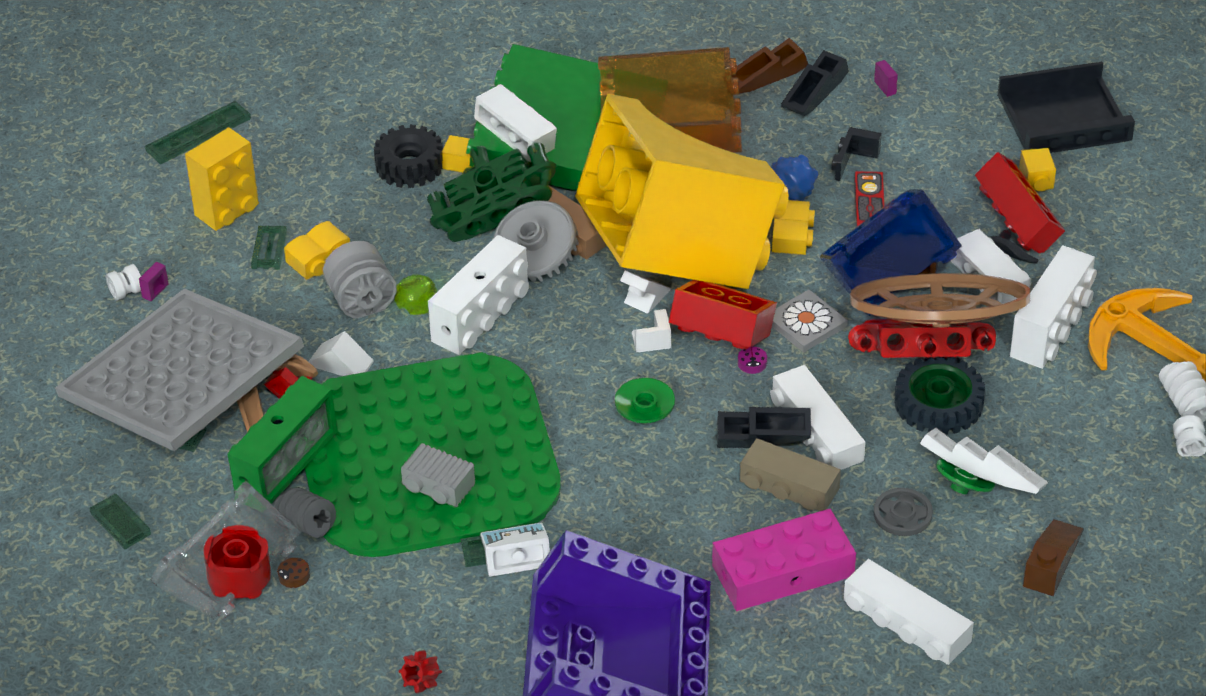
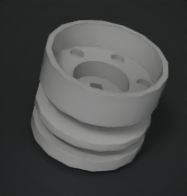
(359, 279)

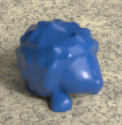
(796, 175)

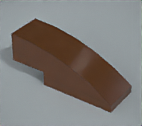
(770, 66)

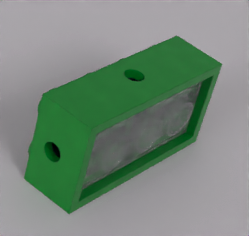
(284, 439)

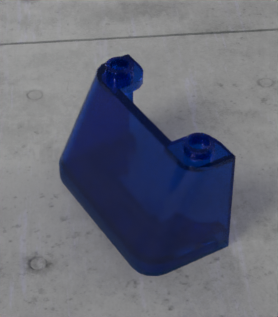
(892, 243)

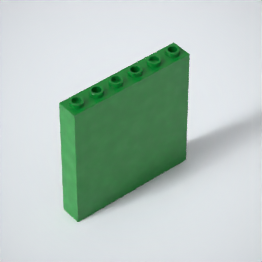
(560, 91)

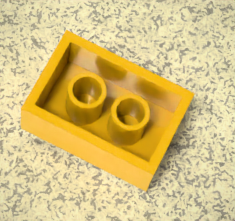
(222, 179)

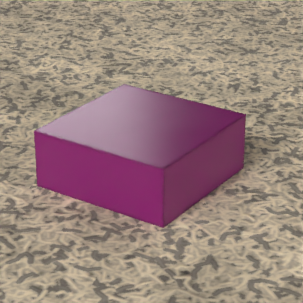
(886, 78)
(153, 281)

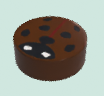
(293, 572)

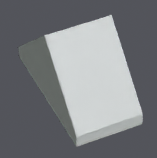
(341, 356)

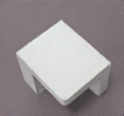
(655, 337)

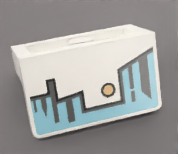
(515, 548)

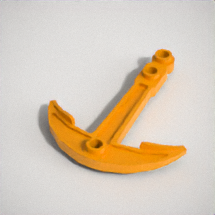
(1125, 314)

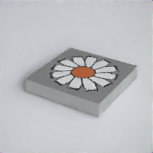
(807, 320)

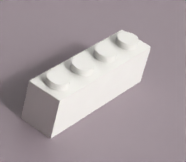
(831, 432)
(908, 612)

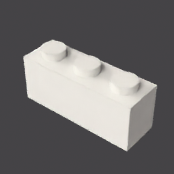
(514, 120)
(983, 257)

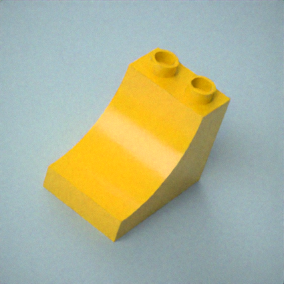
(677, 201)

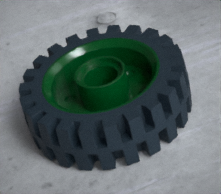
(939, 394)

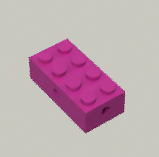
(783, 559)

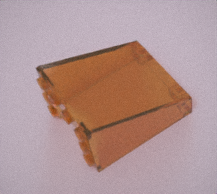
(682, 88)

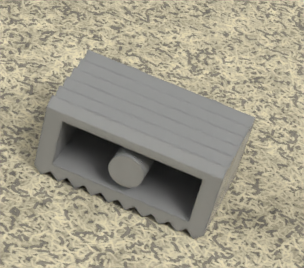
(438, 475)

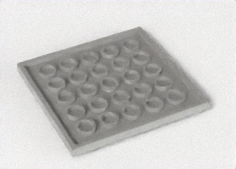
(179, 368)

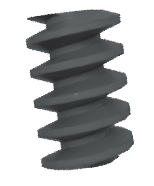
(307, 511)

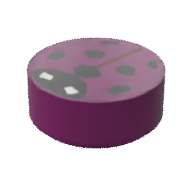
(752, 360)

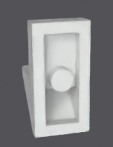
(643, 291)

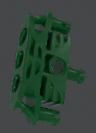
(491, 191)

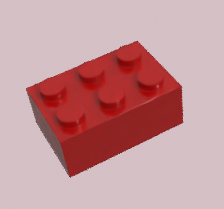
(722, 313)

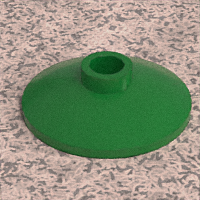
(644, 400)
(962, 480)

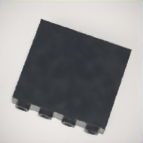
(1063, 108)

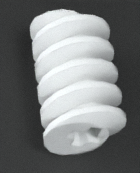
(1185, 388)

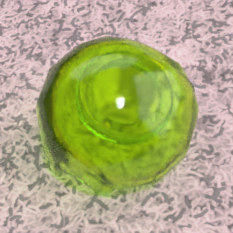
(414, 293)

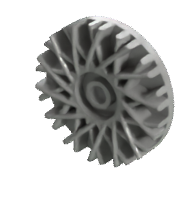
(545, 232)

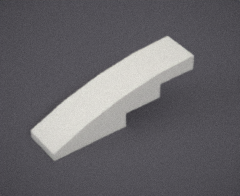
(994, 465)

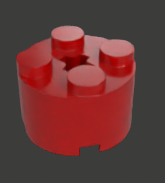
(237, 562)

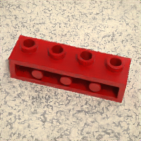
(1019, 204)

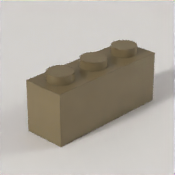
(790, 475)

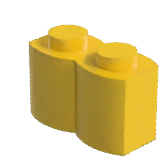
(792, 231)
(310, 251)

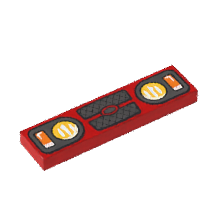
(868, 194)

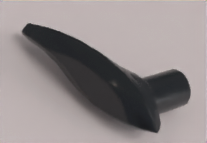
(1012, 249)

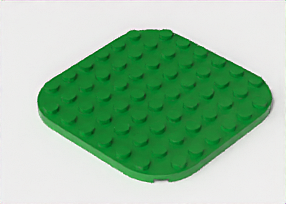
(458, 404)

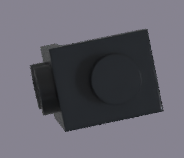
(856, 142)

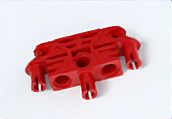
(921, 339)

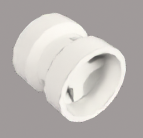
(124, 282)
(1190, 436)

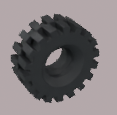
(408, 143)

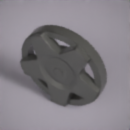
(903, 514)

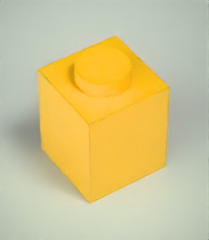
(455, 155)
(1038, 168)

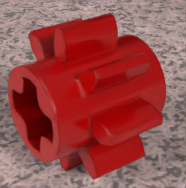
(420, 671)

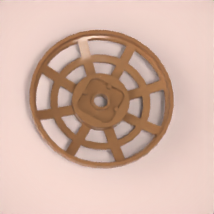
(940, 308)

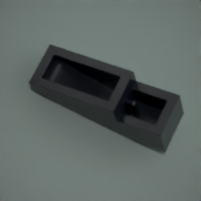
(816, 83)
(768, 424)

